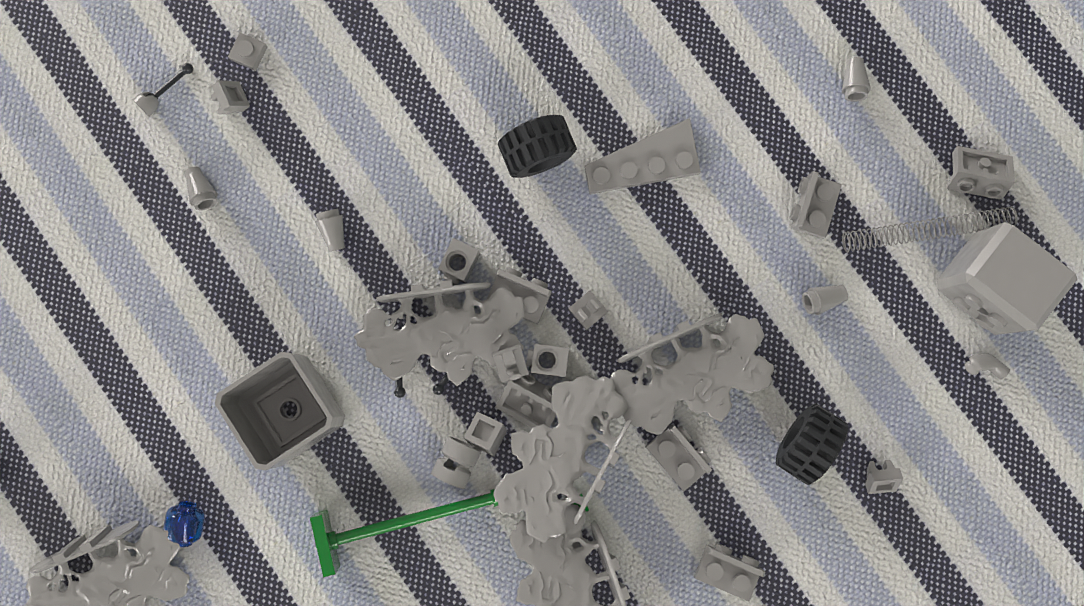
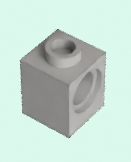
(458, 249)
(561, 357)
(485, 434)

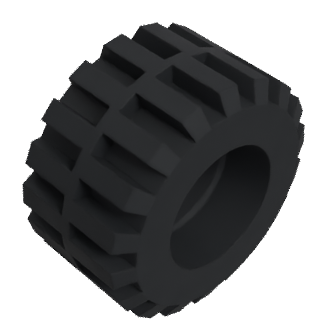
(537, 146)
(812, 444)

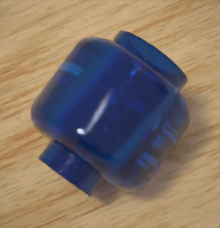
(184, 523)

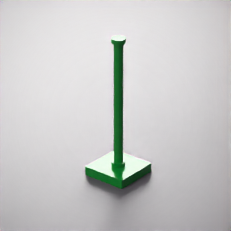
(328, 541)

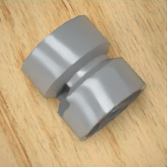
(461, 453)

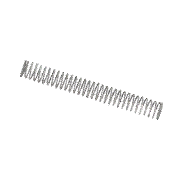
(918, 229)

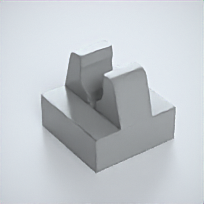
(230, 97)
(588, 310)
(510, 363)
(883, 480)

